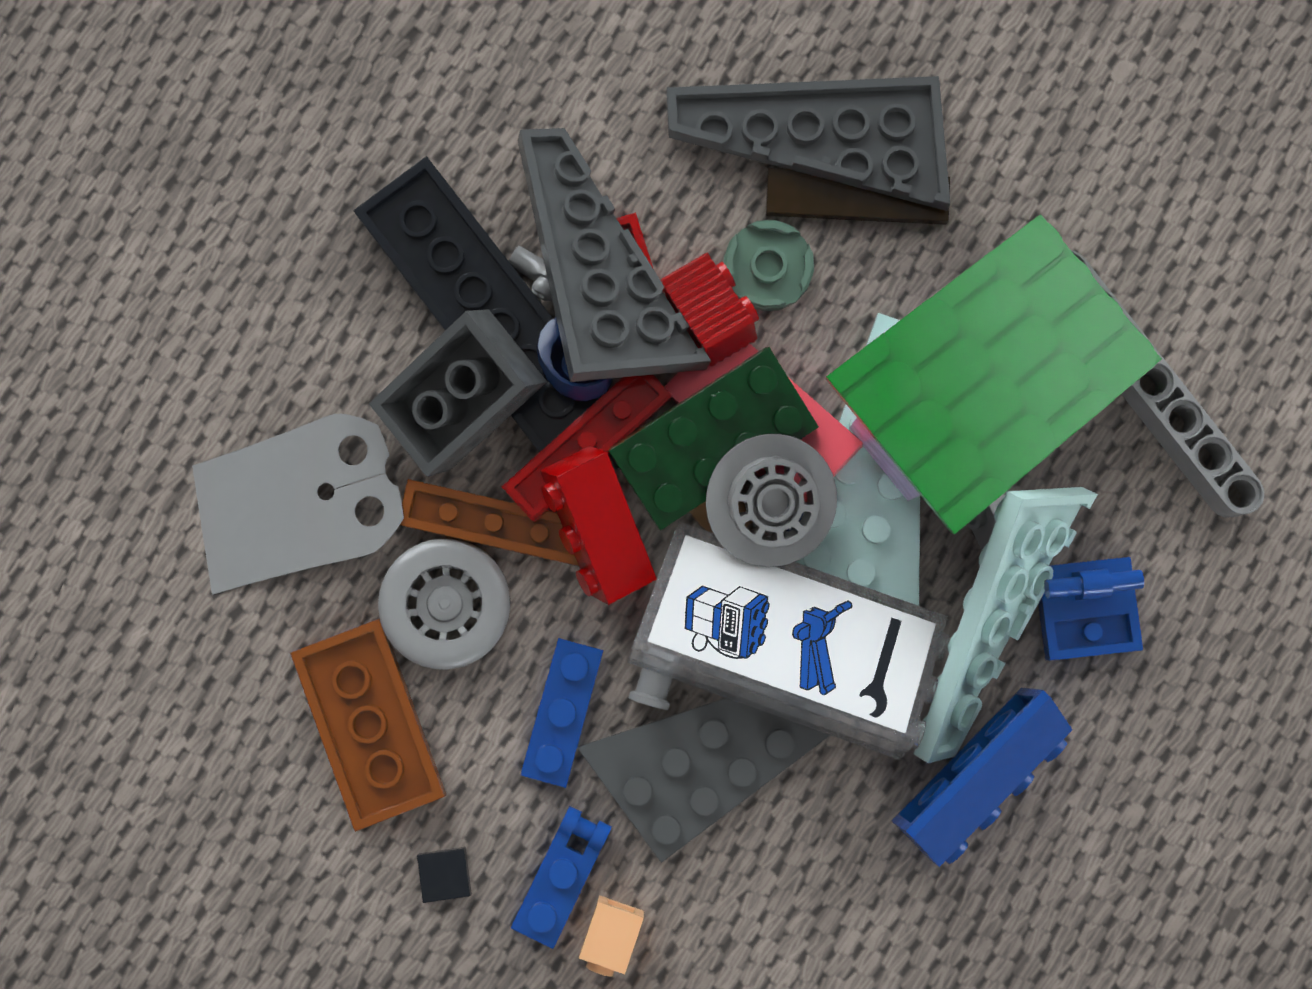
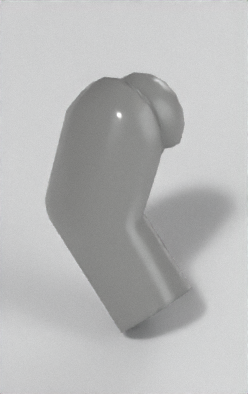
(533, 268)

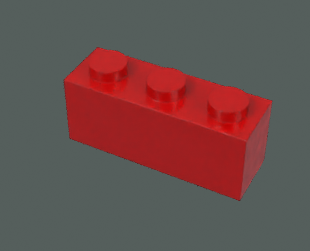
(597, 525)

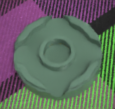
(760, 274)

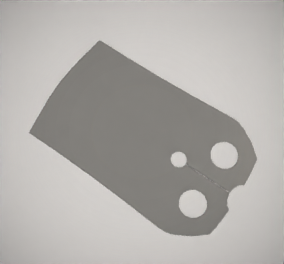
(265, 507)

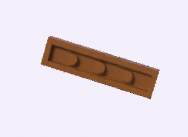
(482, 521)

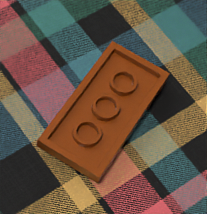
(368, 725)

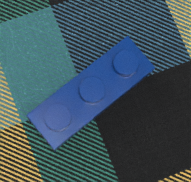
(562, 713)

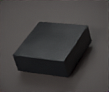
(444, 874)

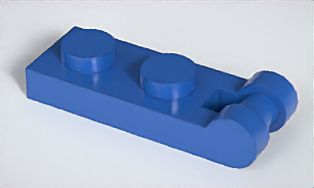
(560, 879)

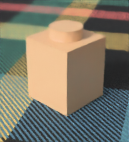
(611, 937)

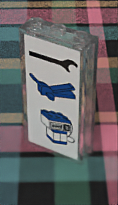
(792, 643)

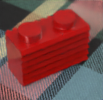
(711, 308)

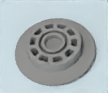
(771, 500)
(444, 603)

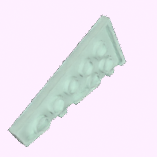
(874, 525)
(1006, 591)

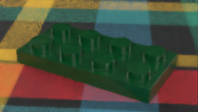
(678, 451)

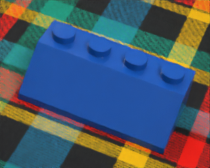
(984, 775)

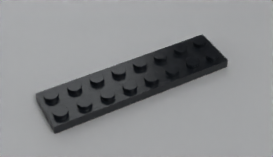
(462, 270)

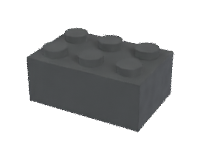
(457, 392)

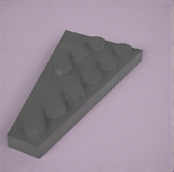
(846, 131)

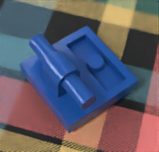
(1091, 609)

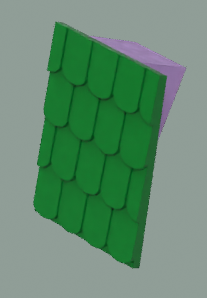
(991, 374)

